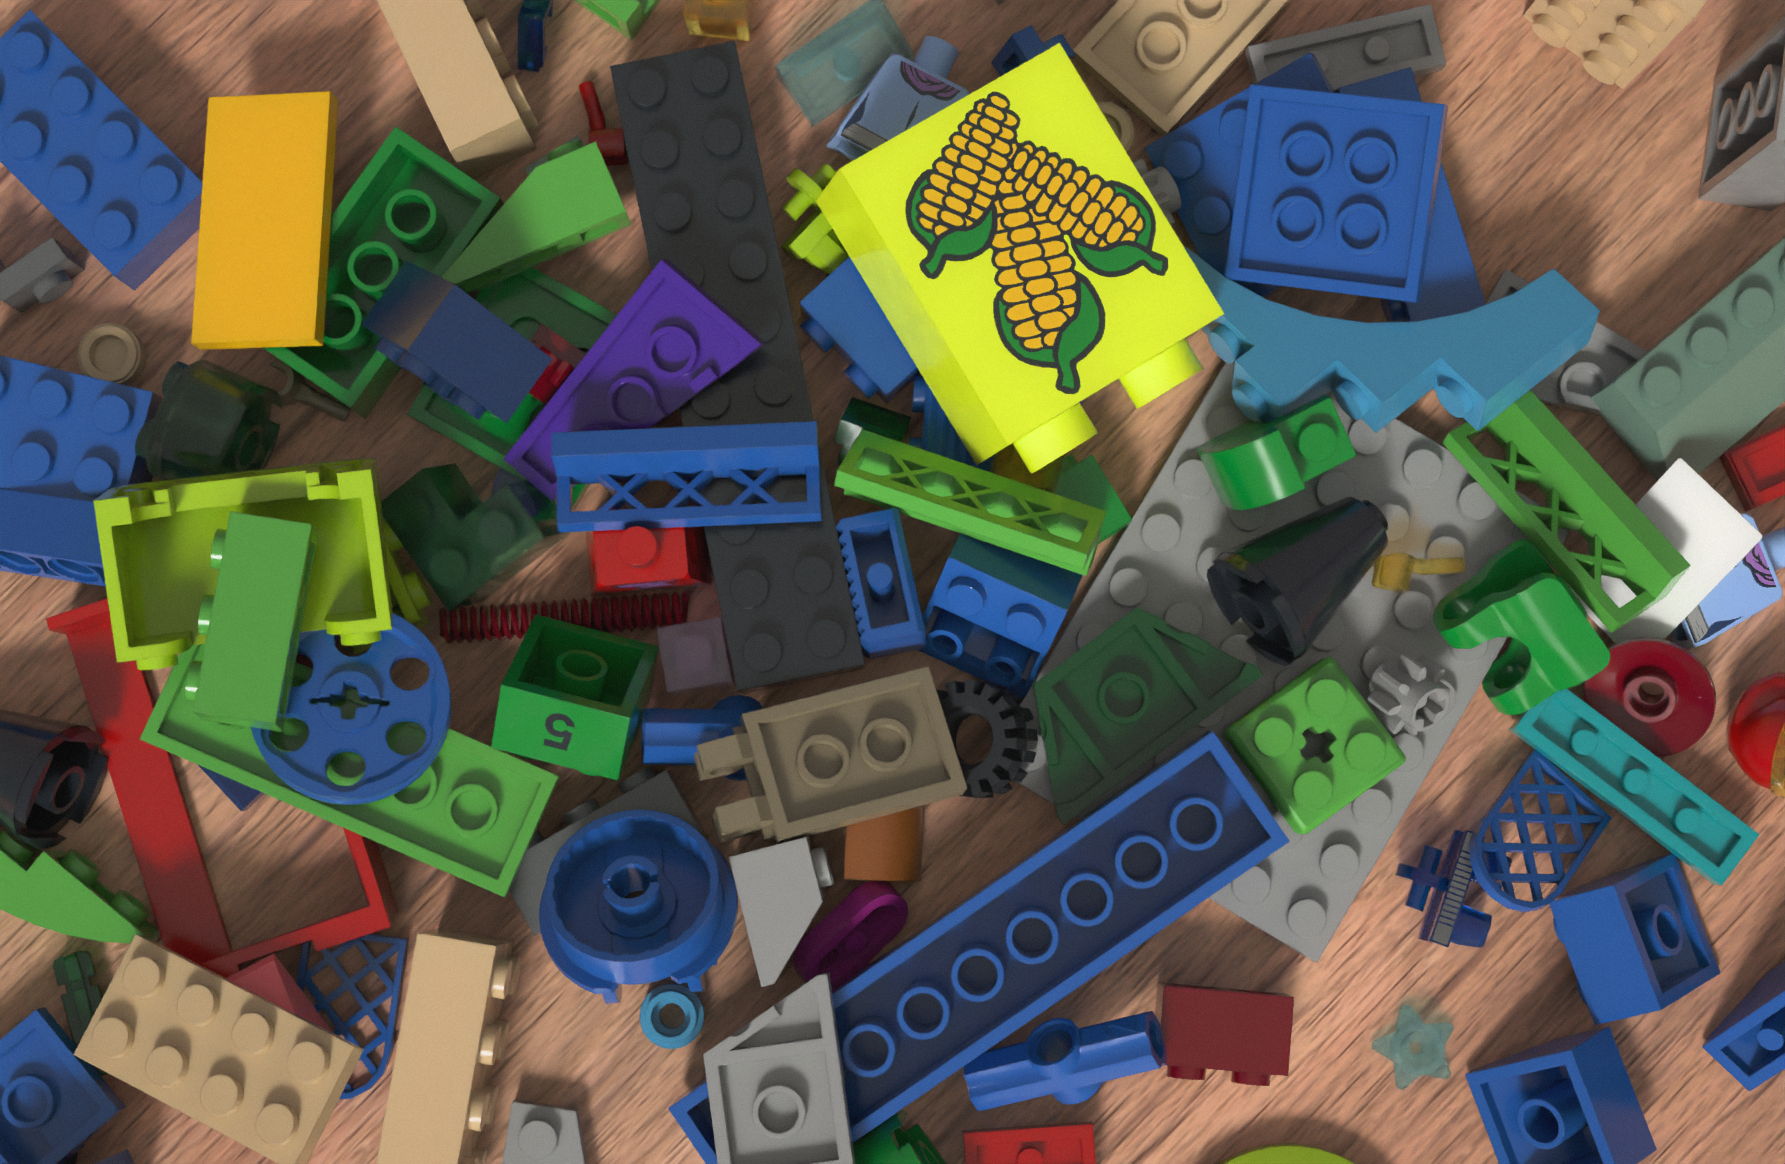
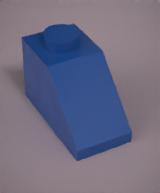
(1753, 1034)

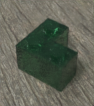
(466, 543)

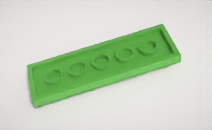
(462, 815)

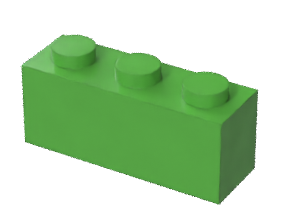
(252, 621)

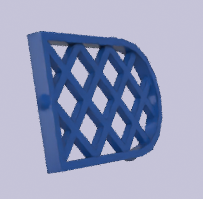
(1580, 848)
(394, 990)

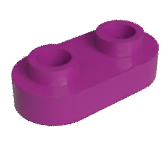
(852, 933)

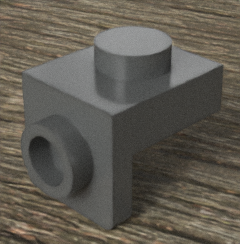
(38, 276)

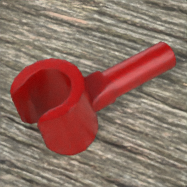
(610, 140)

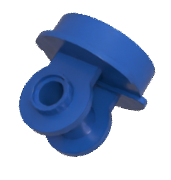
(665, 932)

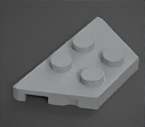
(782, 1085)

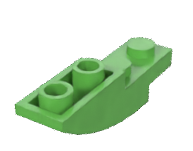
(65, 896)

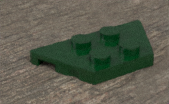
(1127, 703)

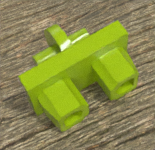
(814, 237)

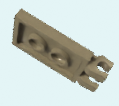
(836, 759)

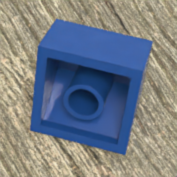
(1634, 940)
(1562, 1104)

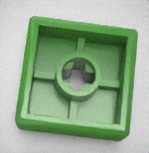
(1357, 750)

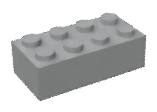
(1747, 128)

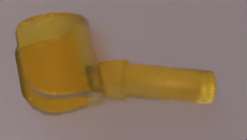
(1395, 570)

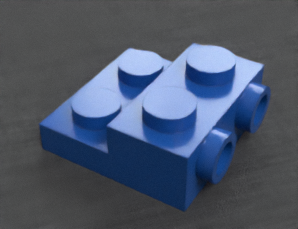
(48, 1094)

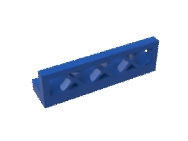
(683, 455)

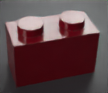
(1225, 1032)

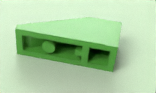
(548, 215)

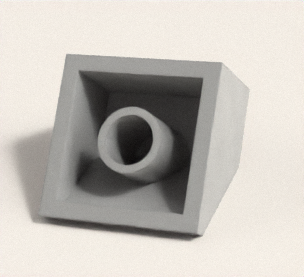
(779, 899)

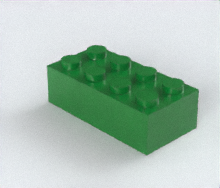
(397, 211)

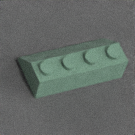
(1707, 374)

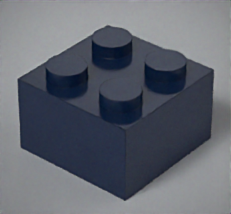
(454, 344)

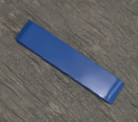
(49, 537)

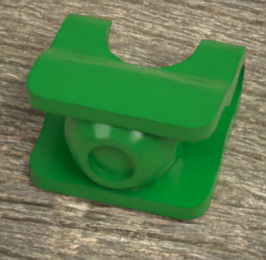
(1548, 626)

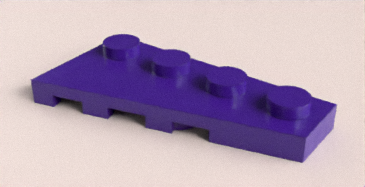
(640, 370)

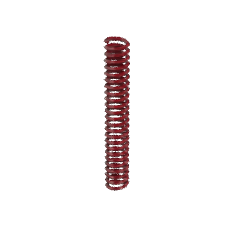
(656, 616)

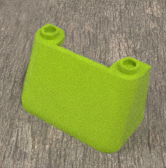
(162, 536)

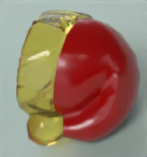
(1758, 732)

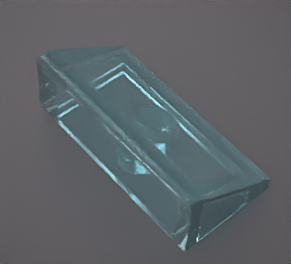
(841, 61)

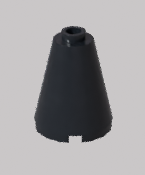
(1298, 575)
(47, 775)

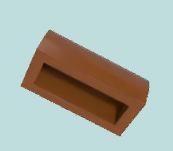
(885, 847)

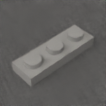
(1358, 48)

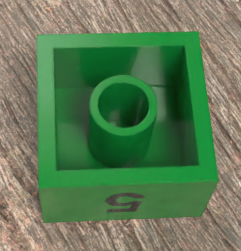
(574, 697)

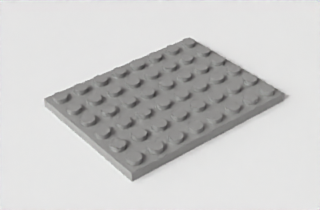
(1163, 567)

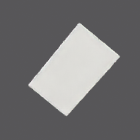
(1703, 531)

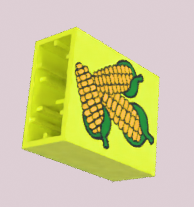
(1022, 261)

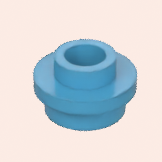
(651, 1019)

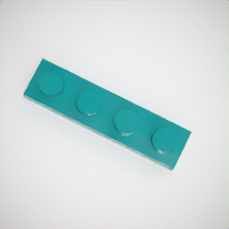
(1636, 784)

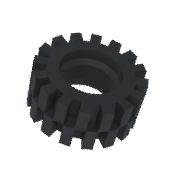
(1008, 730)

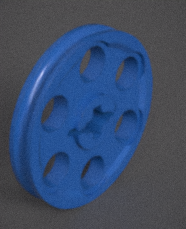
(369, 731)

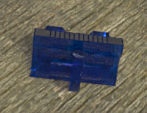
(1446, 916)

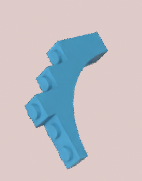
(1380, 369)

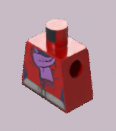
(647, 559)

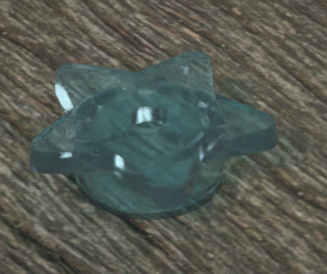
(1431, 1056)

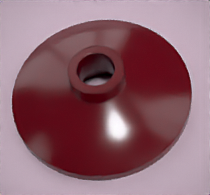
(1662, 721)

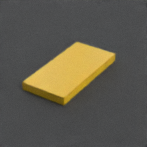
(265, 221)

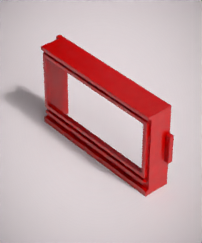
(162, 823)

